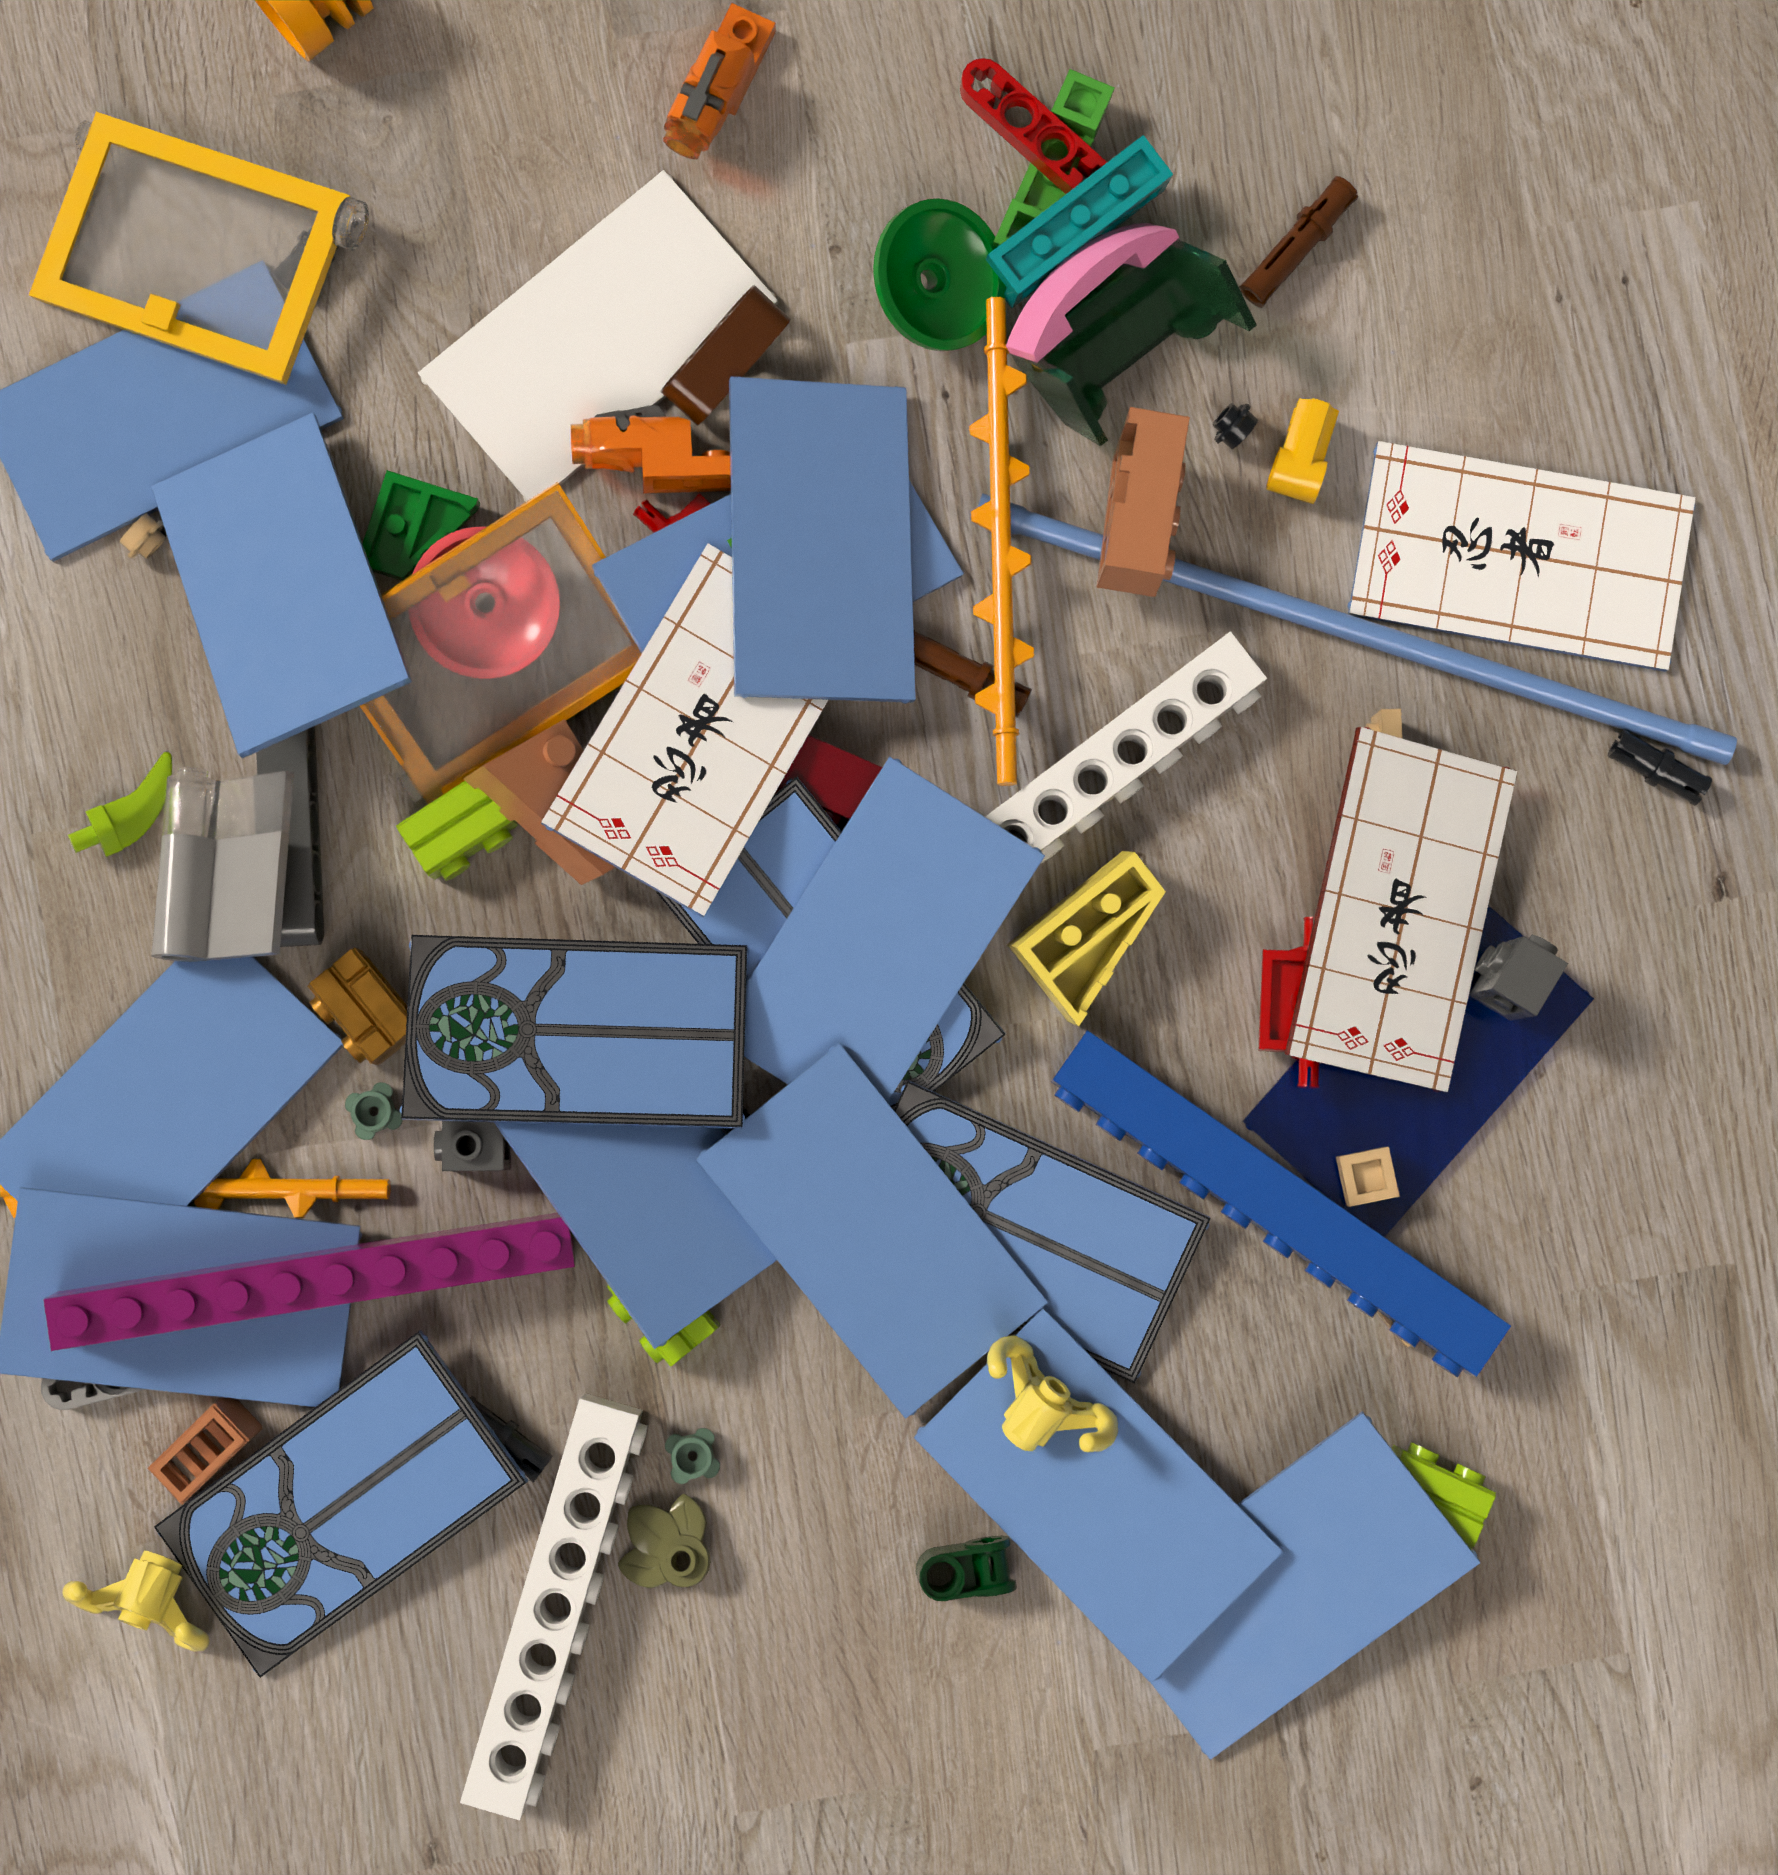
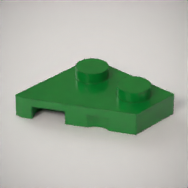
(410, 520)

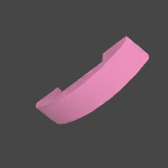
(1043, 318)

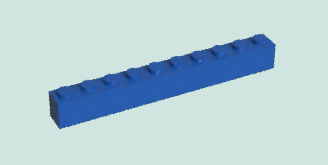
(1280, 1205)

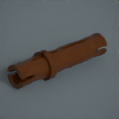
(1312, 226)
(960, 670)

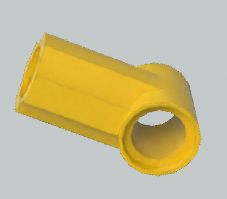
(1301, 463)

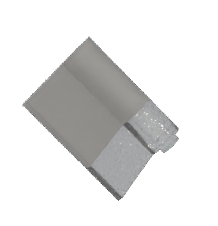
(222, 866)

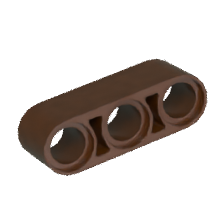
(725, 354)

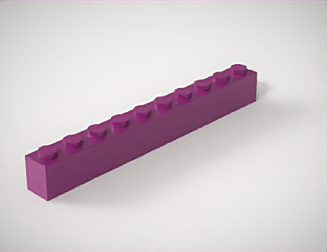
(308, 1281)

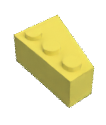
(1087, 932)

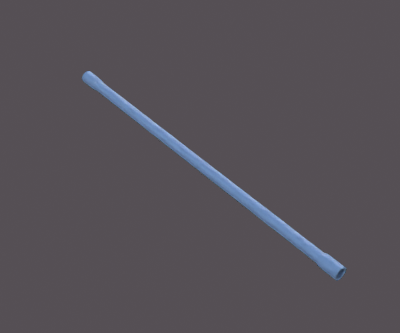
(1688, 737)

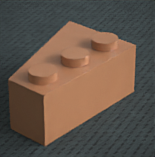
(1142, 502)
(526, 785)

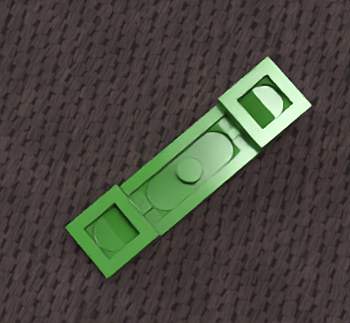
(1082, 108)

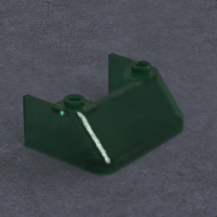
(1124, 320)

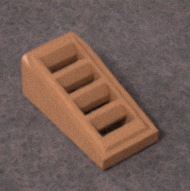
(229, 1424)

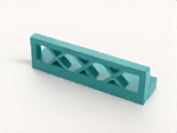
(1078, 217)

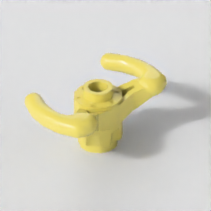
(1045, 1402)
(143, 1599)

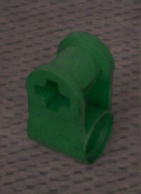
(971, 1569)

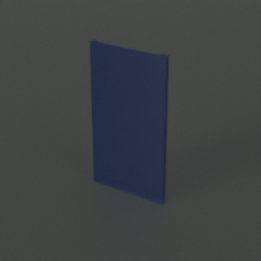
(1417, 1124)

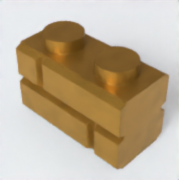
(362, 1005)

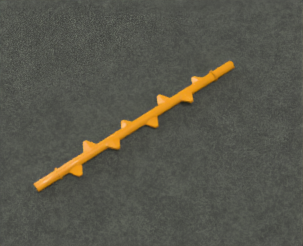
(1006, 559)
(257, 1184)

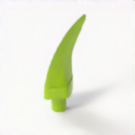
(127, 818)

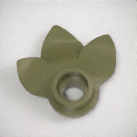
(660, 1539)

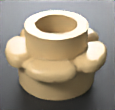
(143, 537)

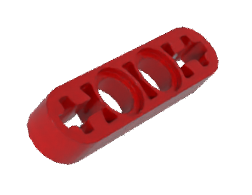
(1030, 138)

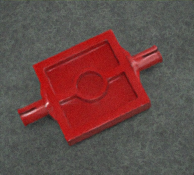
(1278, 995)

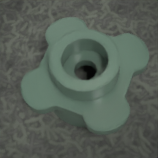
(360, 1105)
(683, 1467)

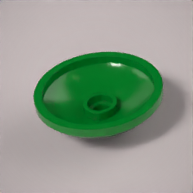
(951, 251)

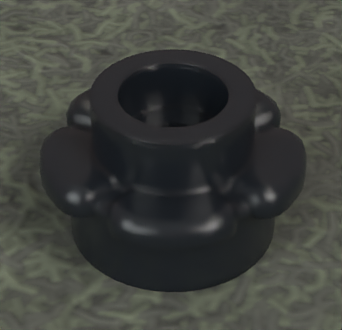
(1234, 425)

